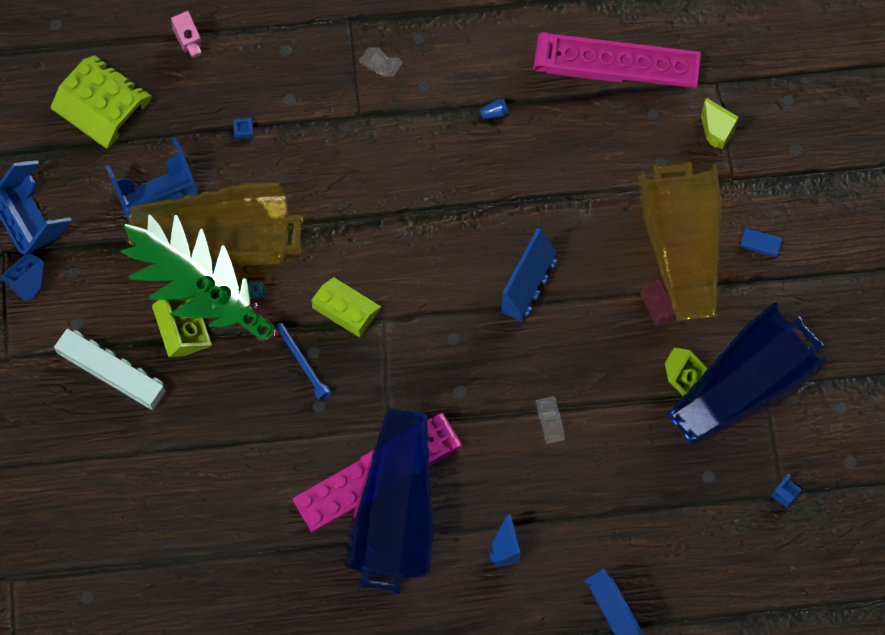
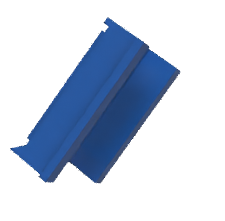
(613, 604)

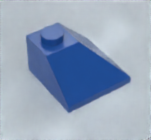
(25, 276)
(505, 545)

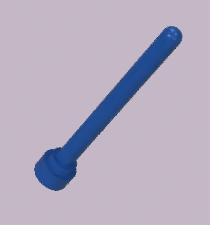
(321, 391)

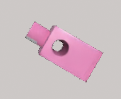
(187, 34)

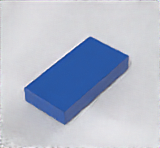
(761, 242)

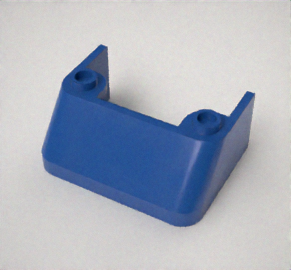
(169, 186)
(20, 212)

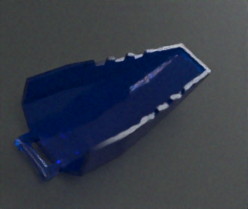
(750, 374)
(393, 512)

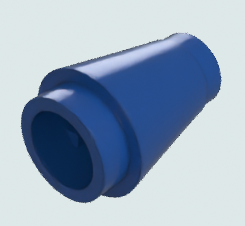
(494, 109)

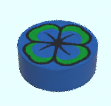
(257, 290)

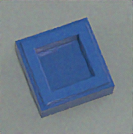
(243, 128)

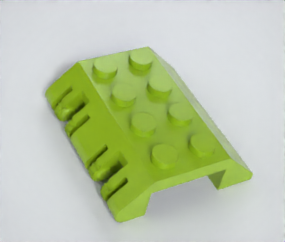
(98, 100)

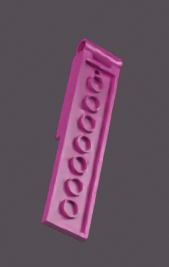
(615, 60)
(341, 491)

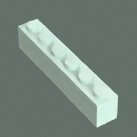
(110, 369)

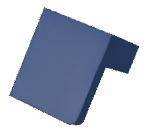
(786, 492)

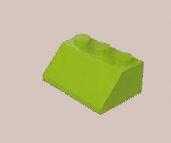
(345, 306)
(180, 334)

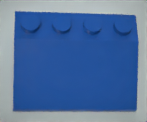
(528, 277)

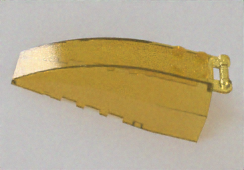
(243, 218)
(684, 235)

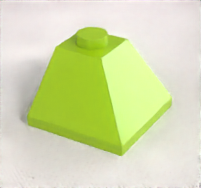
(718, 123)
(683, 369)

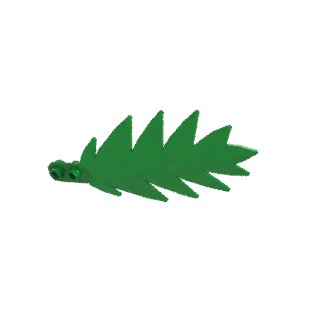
(214, 292)

